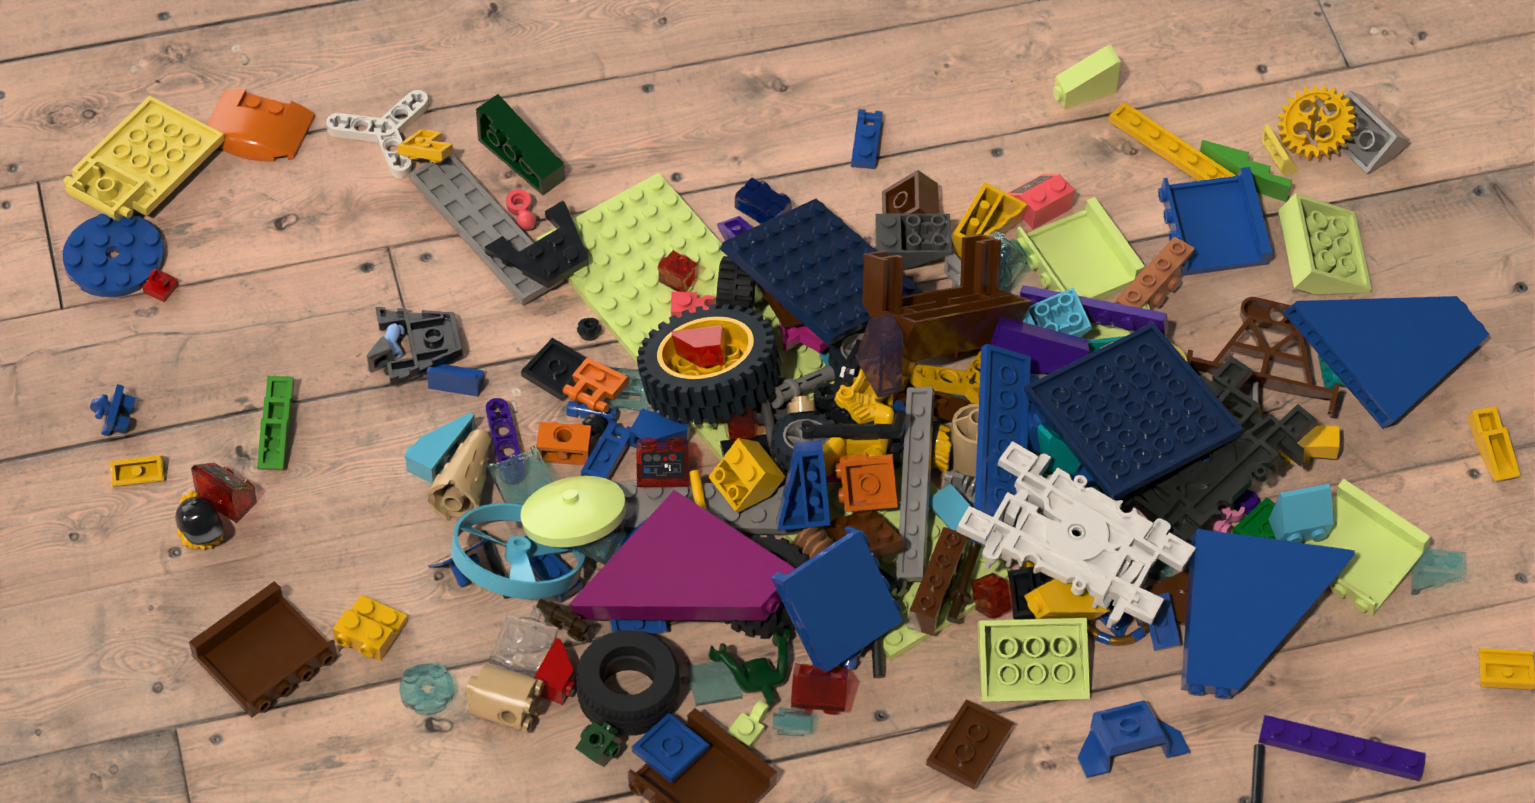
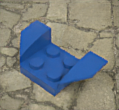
(1123, 731)

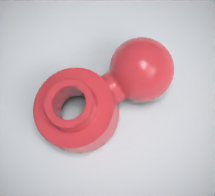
(526, 220)

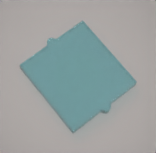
(712, 683)

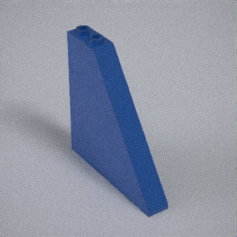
(1389, 346)
(1244, 603)

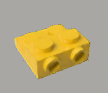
(369, 627)

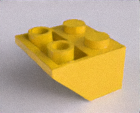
(746, 475)

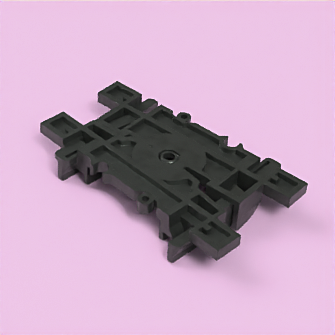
(1229, 467)

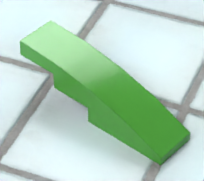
(1234, 159)
(275, 423)

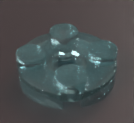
(423, 675)

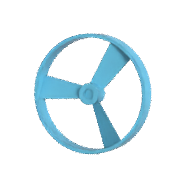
(518, 549)

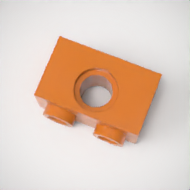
(554, 450)

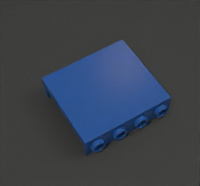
(1219, 221)
(838, 600)

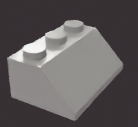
(1375, 137)

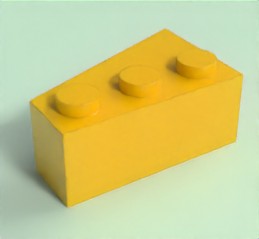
(989, 212)

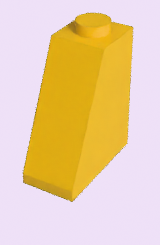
(1057, 601)

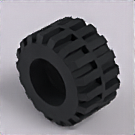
(734, 286)

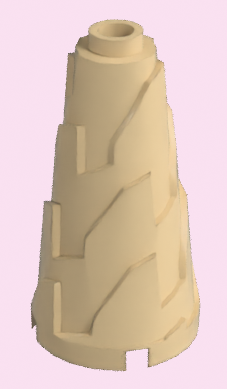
(463, 478)

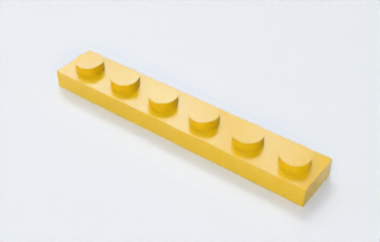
(1166, 144)

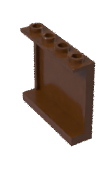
(261, 650)
(721, 775)

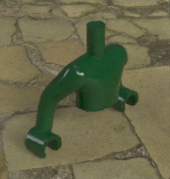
(757, 673)

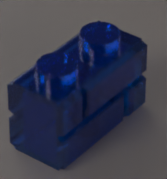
(761, 202)

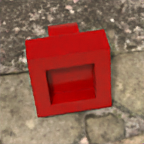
(160, 285)

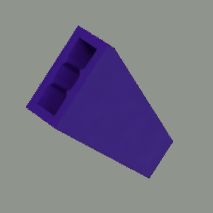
(1047, 347)

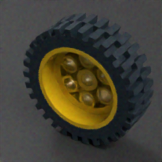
(710, 392)

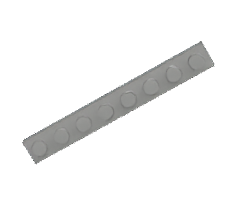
(916, 483)

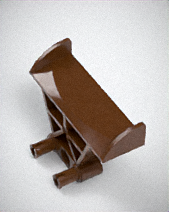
(1257, 313)

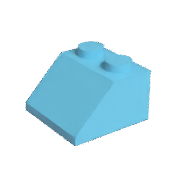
(1303, 514)

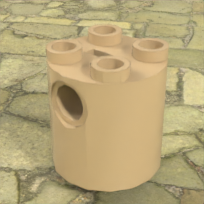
(964, 440)
(504, 697)

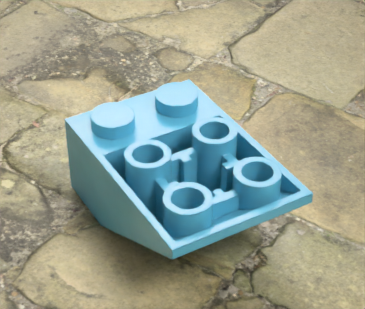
(1060, 313)

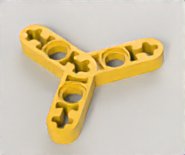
(924, 377)

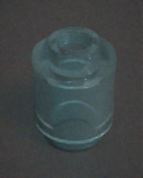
(792, 722)

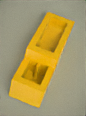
(1320, 443)
(1493, 443)

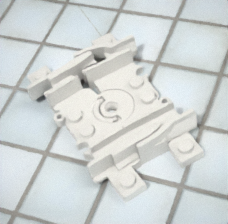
(1091, 561)

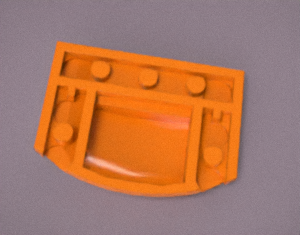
(259, 126)

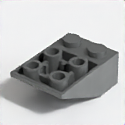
(914, 236)

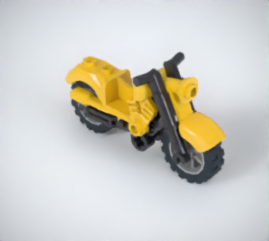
(853, 416)

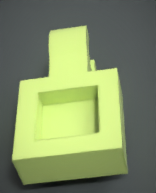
(749, 728)

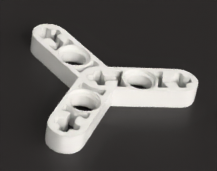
(389, 122)

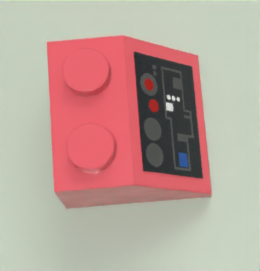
(1046, 198)

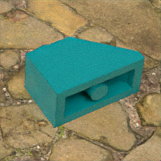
(1060, 454)

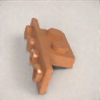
(1157, 277)

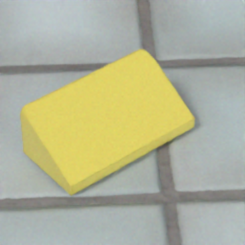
(1278, 151)

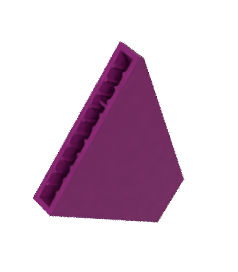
(684, 569)

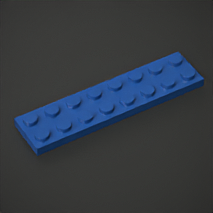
(1000, 421)

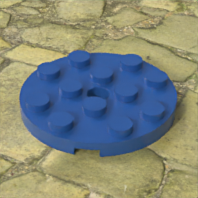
(103, 276)

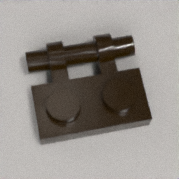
(571, 622)

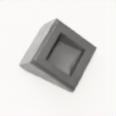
(379, 355)

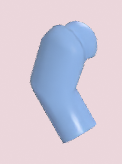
(392, 334)

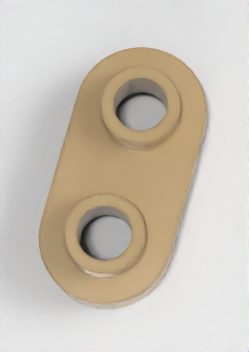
(800, 404)

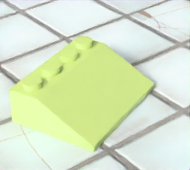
(1323, 247)
(1033, 659)

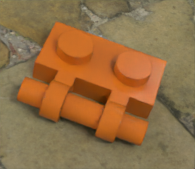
(598, 378)

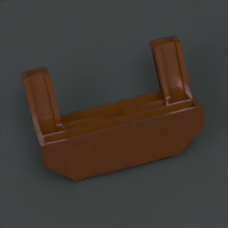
(946, 318)

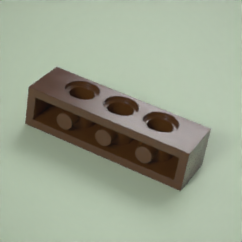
(937, 581)

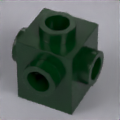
(599, 742)

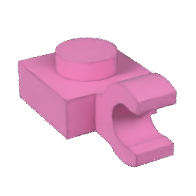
(1228, 516)

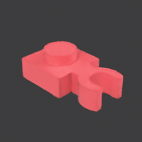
(688, 301)

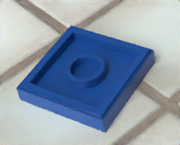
(670, 748)

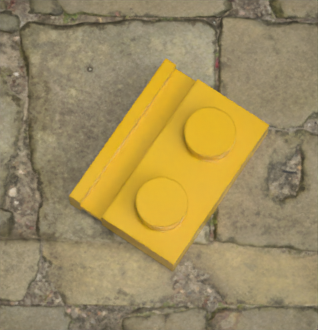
(1506, 668)

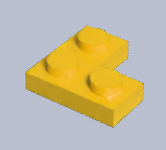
(425, 145)

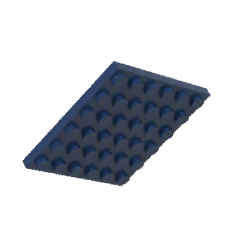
(810, 267)
(1133, 411)

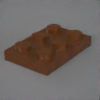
(881, 536)
(969, 744)

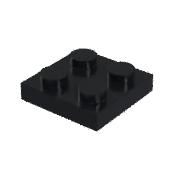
(553, 368)

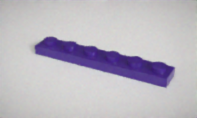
(1106, 312)
(1342, 748)

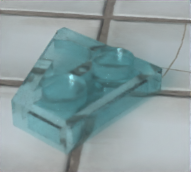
(1437, 569)

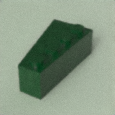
(517, 145)

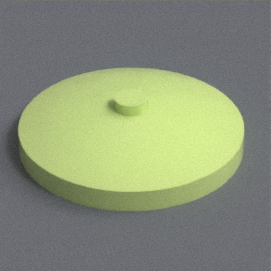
(573, 511)

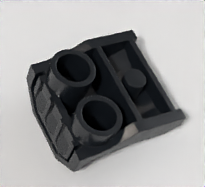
(1021, 583)

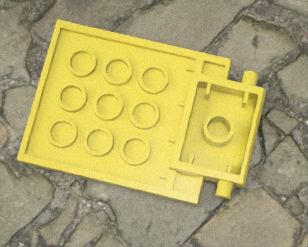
(142, 160)

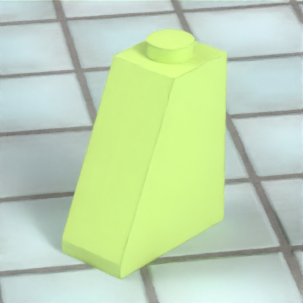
(1088, 79)

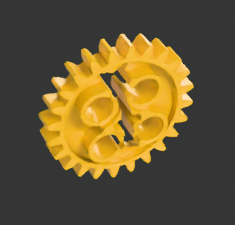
(1338, 124)

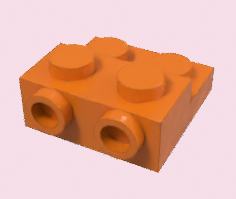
(867, 482)

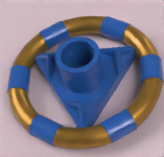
(1117, 629)

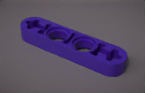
(501, 441)

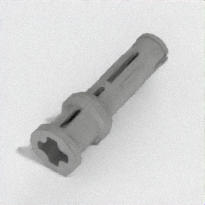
(793, 388)

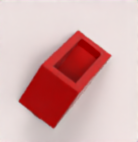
(701, 345)
(557, 674)

